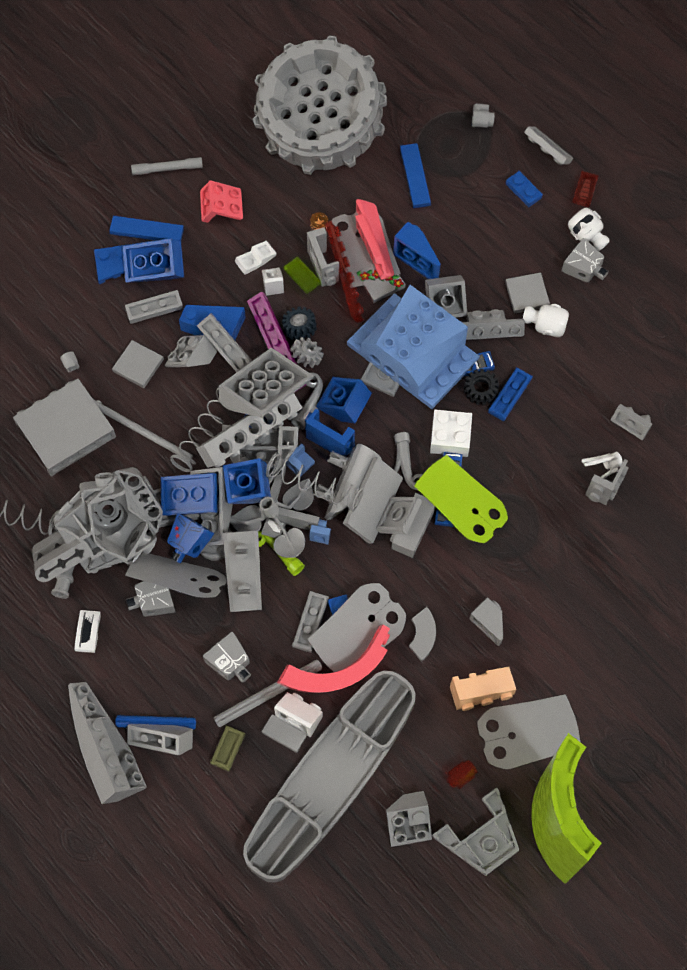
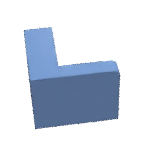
(298, 458)

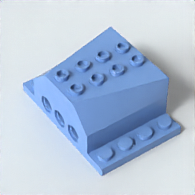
(416, 345)

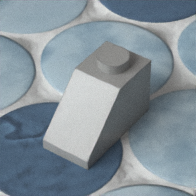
(489, 620)

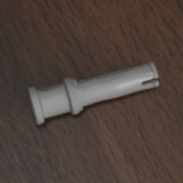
(63, 584)

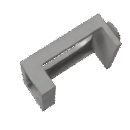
(316, 245)

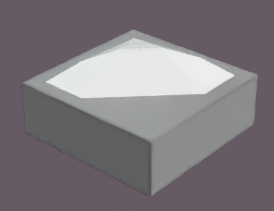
(272, 529)

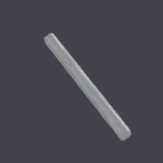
(259, 698)

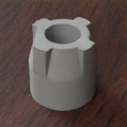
(70, 361)

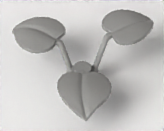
(291, 542)

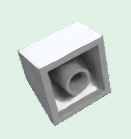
(448, 294)

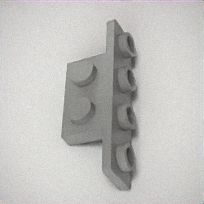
(492, 325)

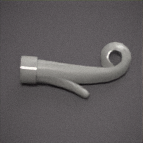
(311, 403)
(403, 458)

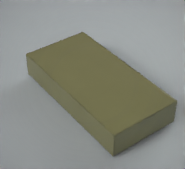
(227, 748)

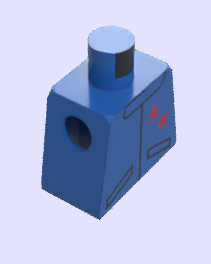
(188, 537)

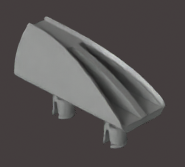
(353, 473)
(243, 570)

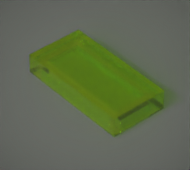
(302, 275)

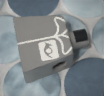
(228, 658)

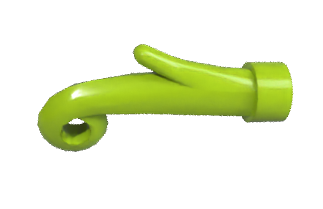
(293, 565)

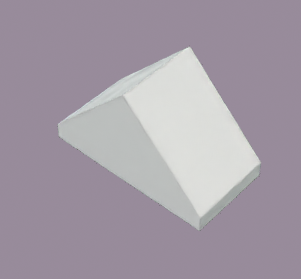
(273, 281)

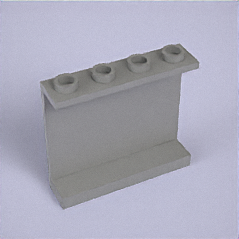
(64, 426)

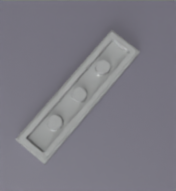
(224, 343)

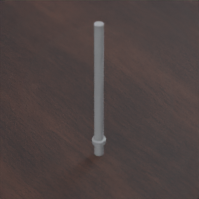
(141, 430)

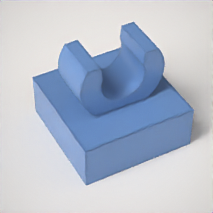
(320, 533)

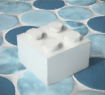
(451, 432)

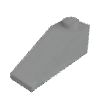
(162, 738)

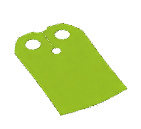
(457, 494)

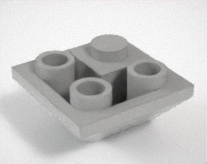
(191, 352)
(409, 819)

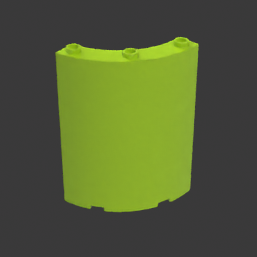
(556, 824)

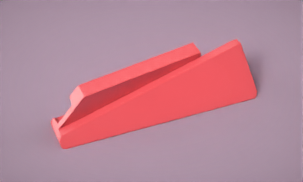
(372, 235)

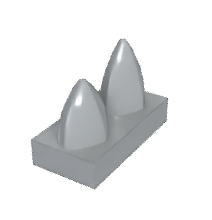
(631, 421)

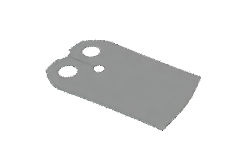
(355, 248)
(175, 575)
(349, 631)
(538, 729)

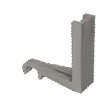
(291, 517)

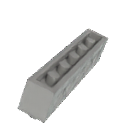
(210, 449)

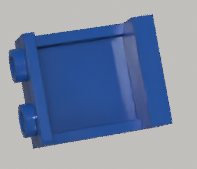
(327, 437)

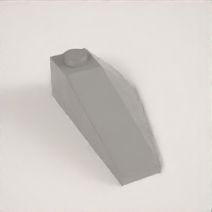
(218, 521)

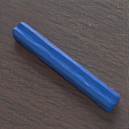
(124, 720)

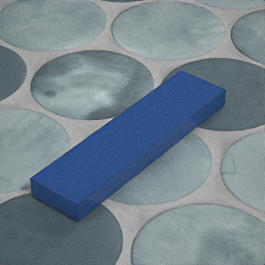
(415, 175)
(145, 229)

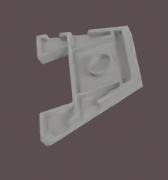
(489, 844)

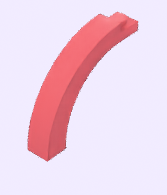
(318, 683)

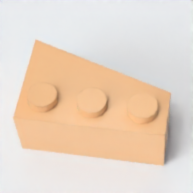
(482, 688)

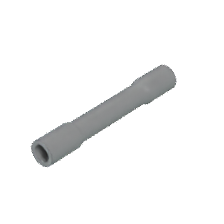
(145, 168)

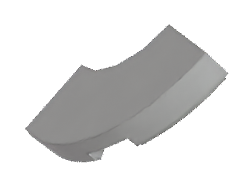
(425, 634)

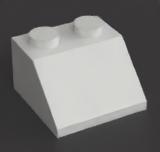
(298, 713)

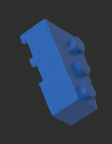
(229, 317)

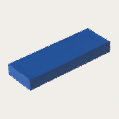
(510, 394)

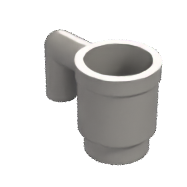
(482, 116)

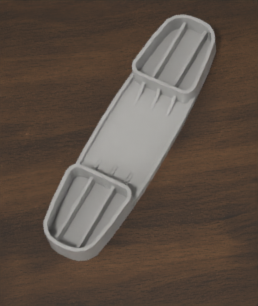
(329, 777)

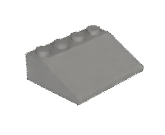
(262, 384)

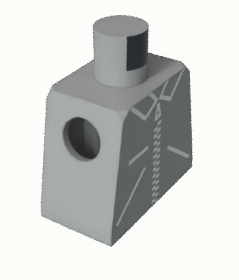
(585, 262)
(152, 599)

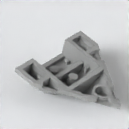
(279, 441)

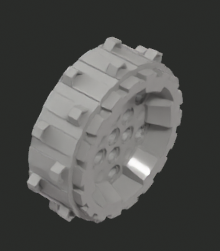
(306, 66)

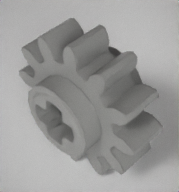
(306, 352)

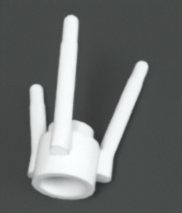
(610, 461)

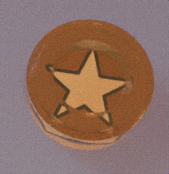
(318, 220)

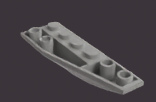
(103, 748)

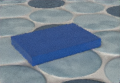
(189, 494)

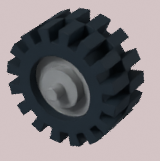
(299, 323)

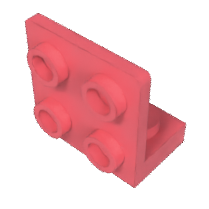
(220, 200)

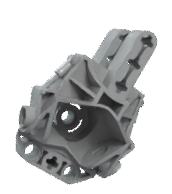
(102, 542)

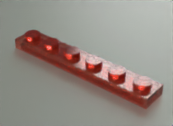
(346, 277)

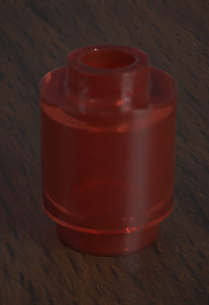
(461, 774)

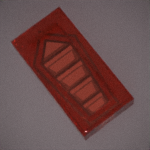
(585, 189)

